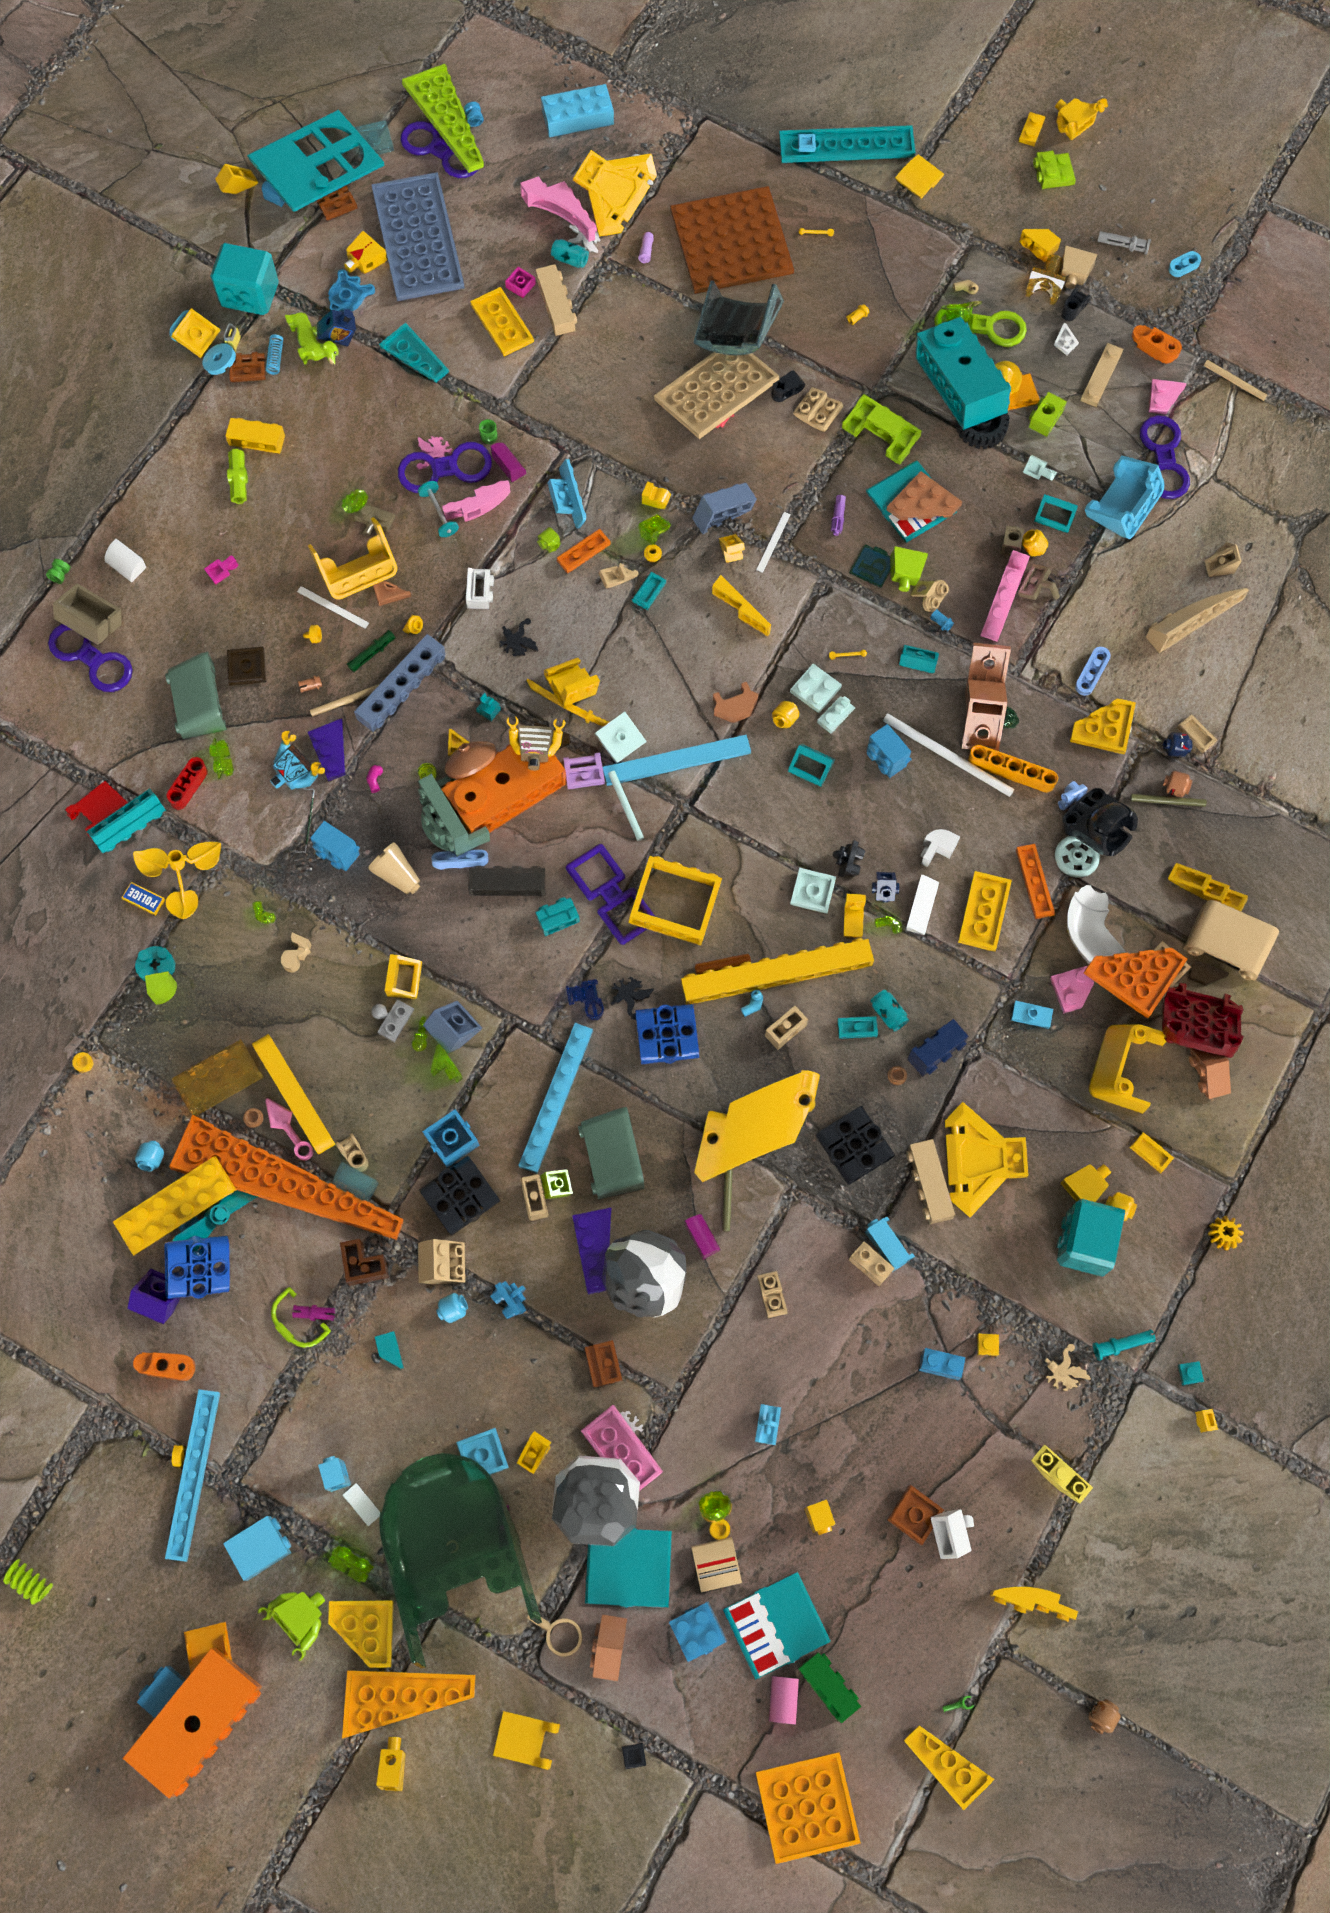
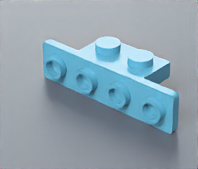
(566, 494)

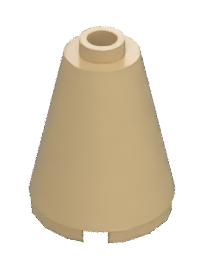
(395, 869)

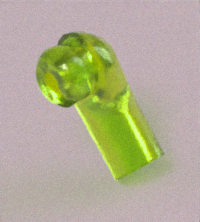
(261, 915)
(891, 922)

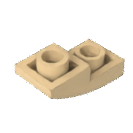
(772, 1294)

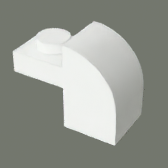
(938, 841)

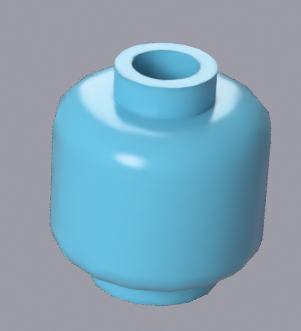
(149, 1156)
(452, 1308)

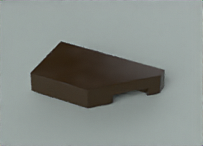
(1205, 973)

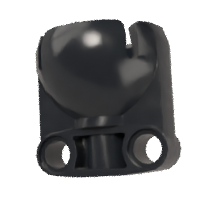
(1100, 822)

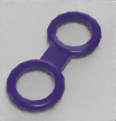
(437, 147)
(1165, 453)
(446, 465)
(93, 659)

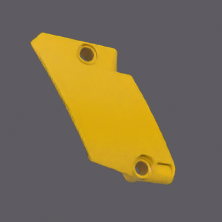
(756, 1124)

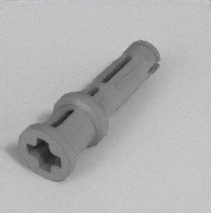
(1132, 243)

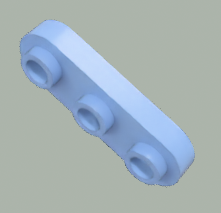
(1095, 665)
(468, 859)

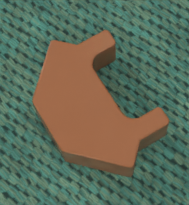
(737, 707)

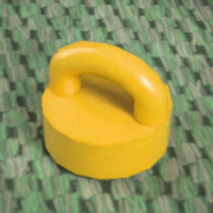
(314, 634)

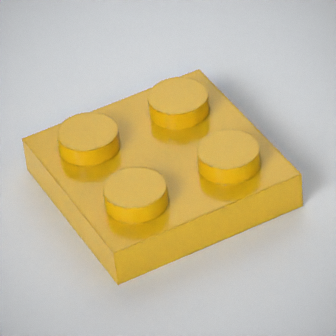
(195, 333)

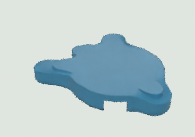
(348, 292)

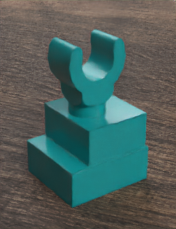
(488, 707)

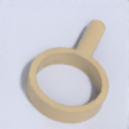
(548, 1627)

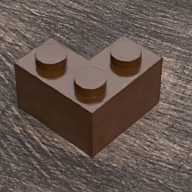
(361, 1269)

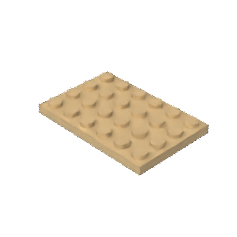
(715, 390)

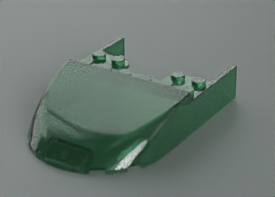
(442, 1531)

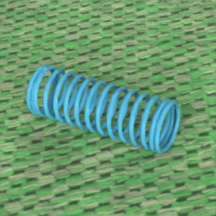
(279, 359)

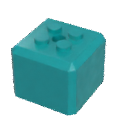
(244, 278)
(1090, 1237)

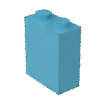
(258, 1547)

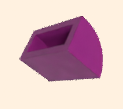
(507, 461)
(702, 1236)

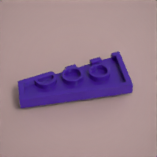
(593, 1241)

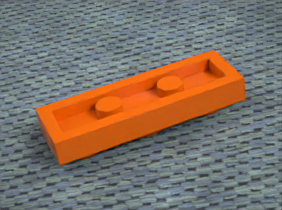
(583, 551)

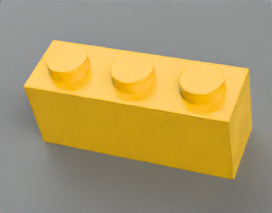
(255, 435)

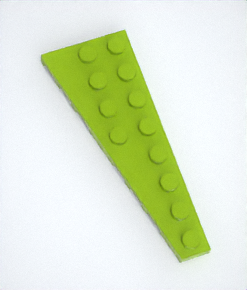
(439, 102)

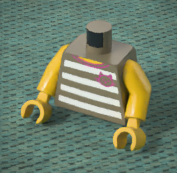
(535, 742)

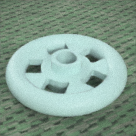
(1068, 868)

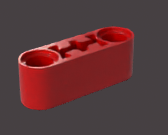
(187, 783)

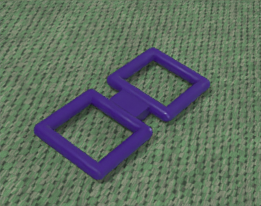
(608, 891)

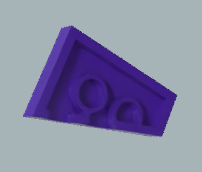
(329, 747)

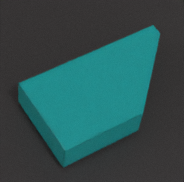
(389, 1349)

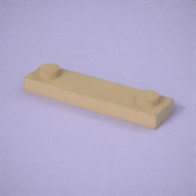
(1101, 375)

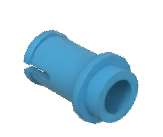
(942, 620)

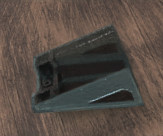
(735, 325)

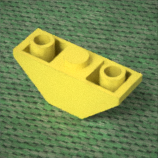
(1061, 1474)

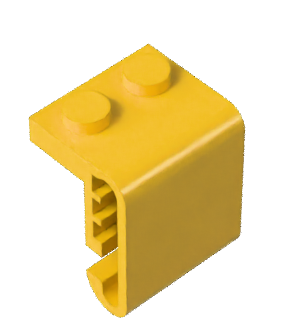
(570, 682)

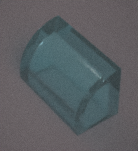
(355, 1182)

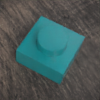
(1190, 1373)

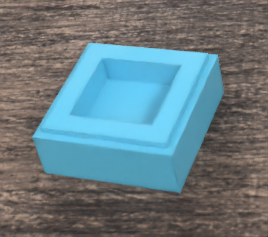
(806, 143)

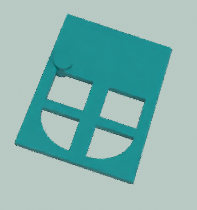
(296, 175)

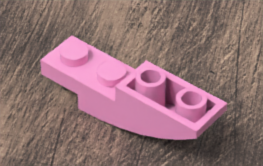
(484, 500)

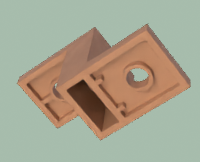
(986, 696)

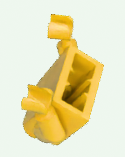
(1077, 116)

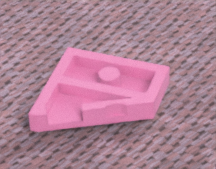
(1164, 395)

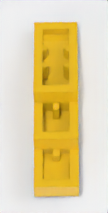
(1205, 887)

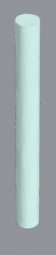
(626, 806)

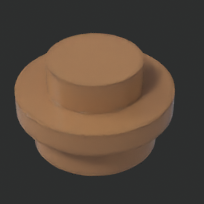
(897, 1075)
(253, 1118)

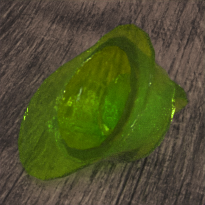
(961, 310)

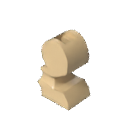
(291, 958)

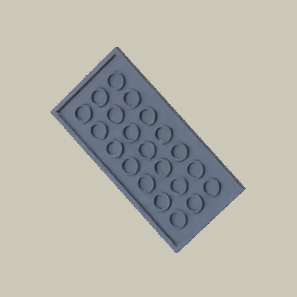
(417, 236)

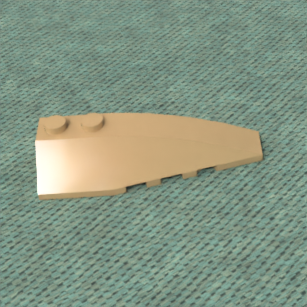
(1185, 621)

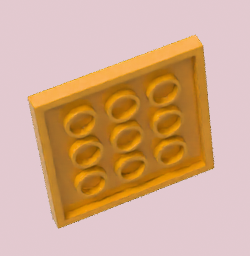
(807, 1807)

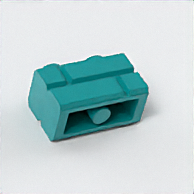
(557, 916)

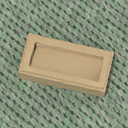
(1198, 733)

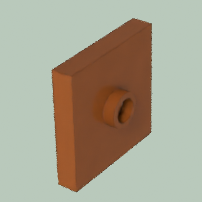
(914, 1514)

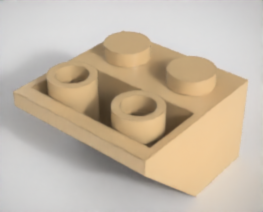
(441, 1262)

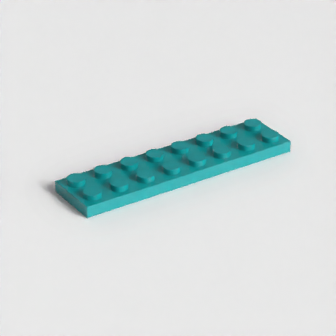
(850, 144)

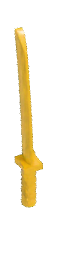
(588, 716)

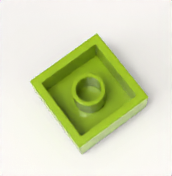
(556, 1184)

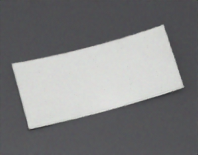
(362, 1504)

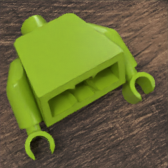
(297, 1617)

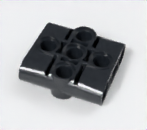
(855, 1121)
(468, 1172)

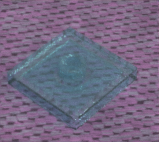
(377, 137)

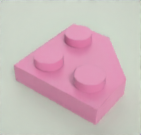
(1072, 988)

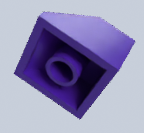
(150, 1299)

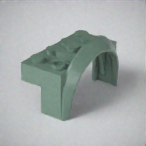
(455, 835)

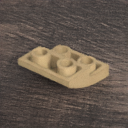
(818, 409)

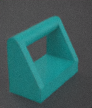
(1058, 503)
(815, 755)

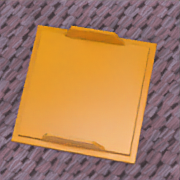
(1025, 395)
(201, 1640)

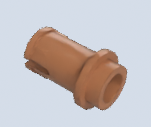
(311, 683)

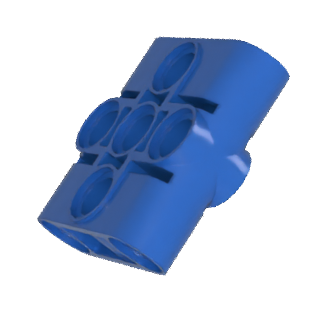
(685, 1020)
(181, 1254)

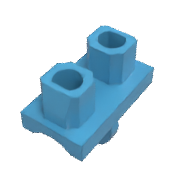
(512, 1296)

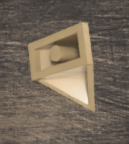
(1223, 561)

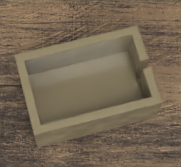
(87, 614)

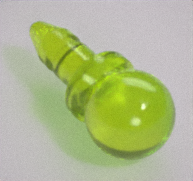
(419, 1042)

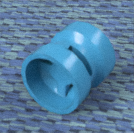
(473, 113)

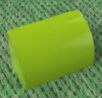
(160, 987)

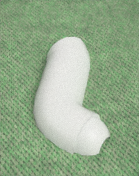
(1087, 926)

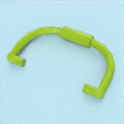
(285, 1332)

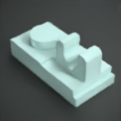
(836, 714)

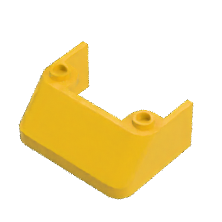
(360, 572)
(1106, 1078)

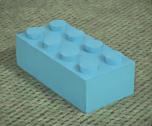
(577, 110)

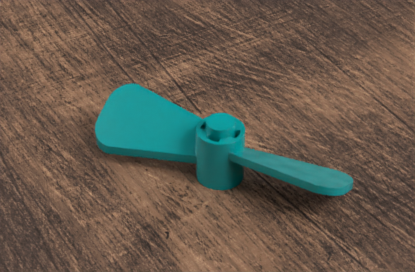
(219, 1212)

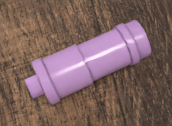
(645, 251)

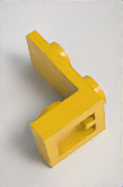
(854, 915)

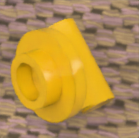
(414, 625)

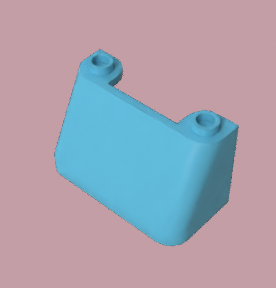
(1129, 497)

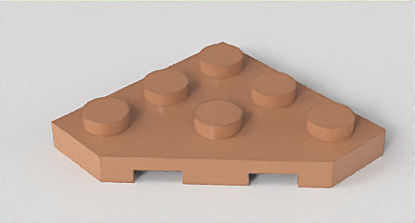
(924, 500)

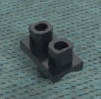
(845, 858)

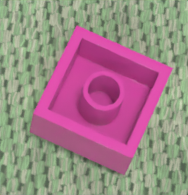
(520, 282)

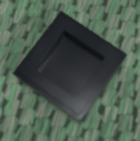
(634, 1756)

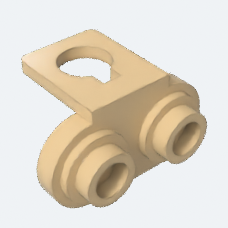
(933, 594)

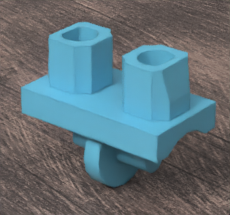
(768, 1424)

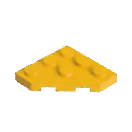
(1106, 727)
(365, 1628)

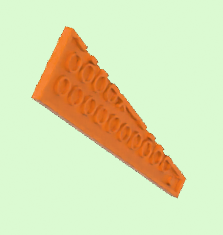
(277, 1180)

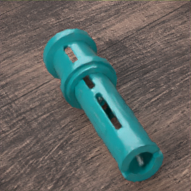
(1115, 1346)

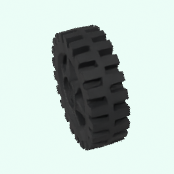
(985, 433)

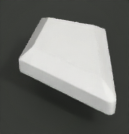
(1066, 340)

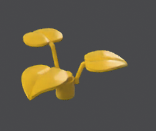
(153, 860)

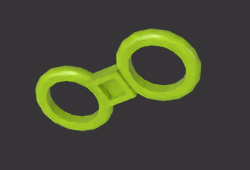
(984, 325)

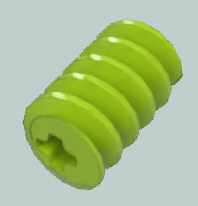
(25, 1583)

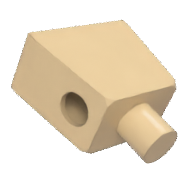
(1076, 266)

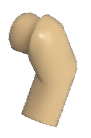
(966, 285)

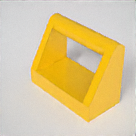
(392, 975)

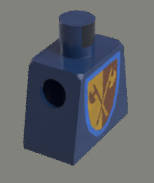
(337, 327)

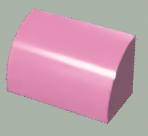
(783, 1700)

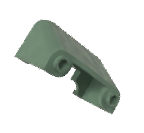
(196, 697)
(612, 1153)

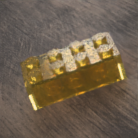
(217, 1078)

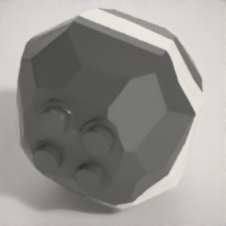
(644, 1273)
(595, 1500)

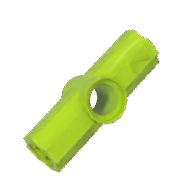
(237, 476)

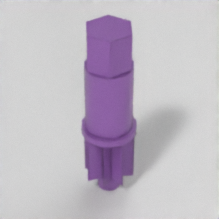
(838, 515)

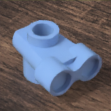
(1072, 794)

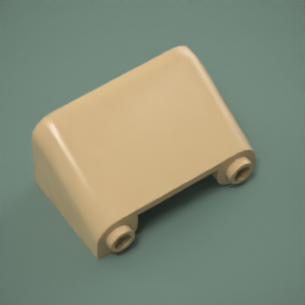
(1232, 938)

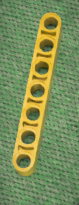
(293, 1094)

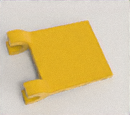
(522, 1739)

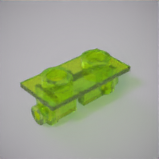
(221, 765)
(343, 1558)

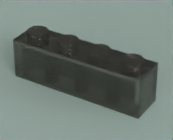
(507, 881)

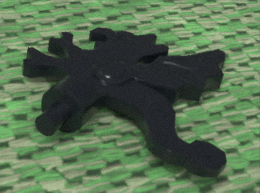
(514, 640)
(627, 993)

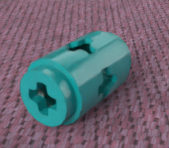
(569, 253)
(896, 1016)

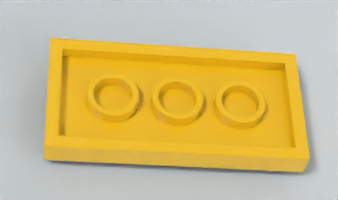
(502, 321)
(984, 911)

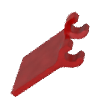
(97, 805)

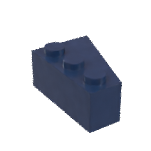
(938, 1048)

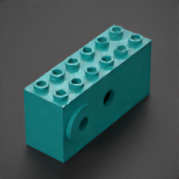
(962, 373)

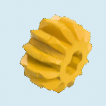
(1221, 1226)

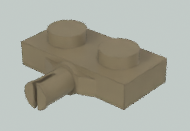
(383, 517)

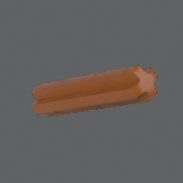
(720, 963)

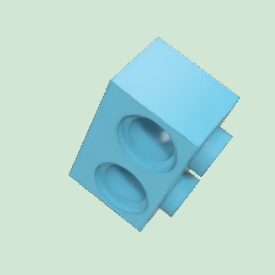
(334, 1474)

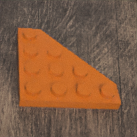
(1137, 977)

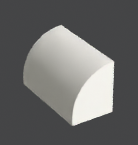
(124, 560)
(951, 1534)

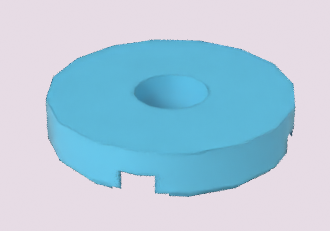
(215, 366)

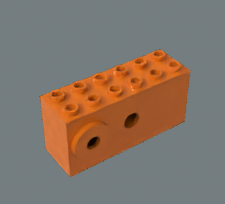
(502, 790)
(169, 1747)

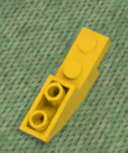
(1027, 1597)

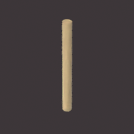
(1237, 381)
(343, 701)

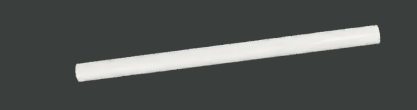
(947, 754)

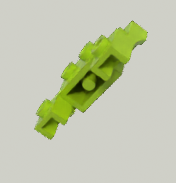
(885, 425)

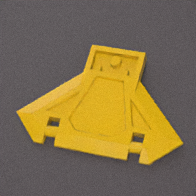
(615, 188)
(980, 1159)

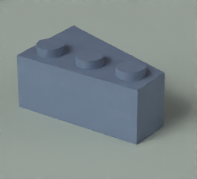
(723, 505)

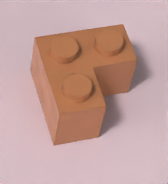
(1213, 1073)
(608, 1647)

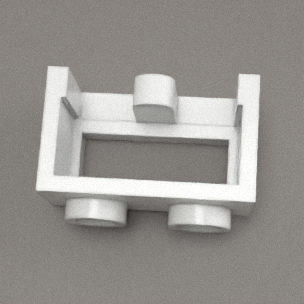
(479, 602)

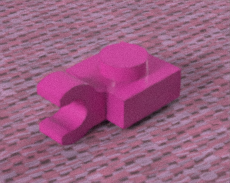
(219, 570)

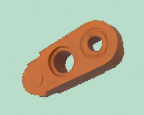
(1156, 343)
(149, 1365)

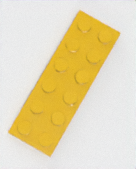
(174, 1205)

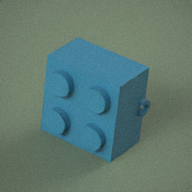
(888, 751)
(334, 846)
(451, 1138)
(698, 1631)

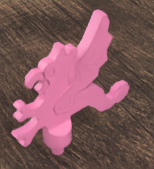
(436, 451)

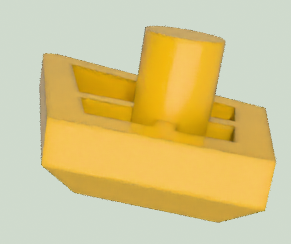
(454, 741)

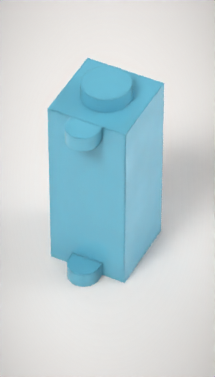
(887, 1243)

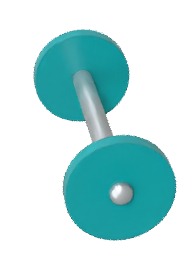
(428, 489)

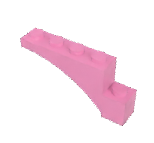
(560, 201)
(1005, 595)

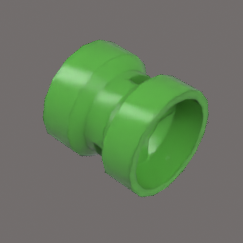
(488, 431)
(58, 570)

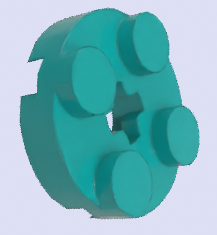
(150, 955)

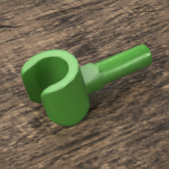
(960, 1704)

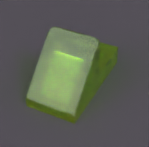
(652, 528)
(442, 1061)

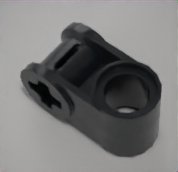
(1074, 304)
(787, 386)

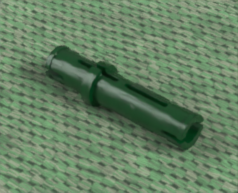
(377, 646)

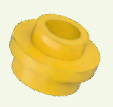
(652, 557)

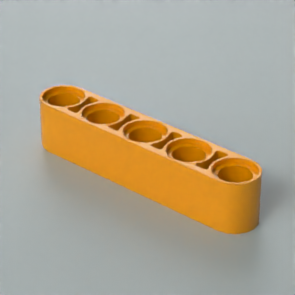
(1022, 766)

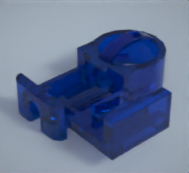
(587, 993)

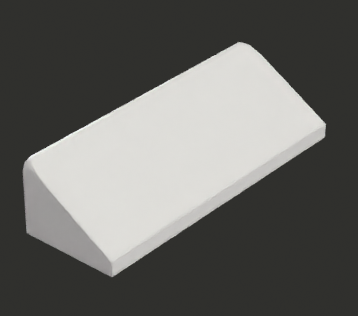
(922, 905)

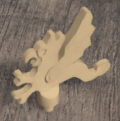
(1061, 1371)

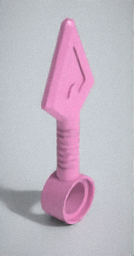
(281, 1118)

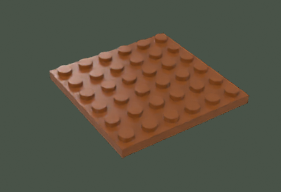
(732, 239)

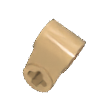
(352, 1150)

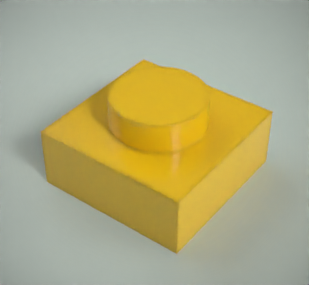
(988, 1344)
(1206, 1420)

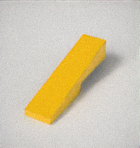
(746, 612)

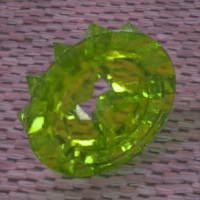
(352, 506)

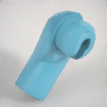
(755, 1003)

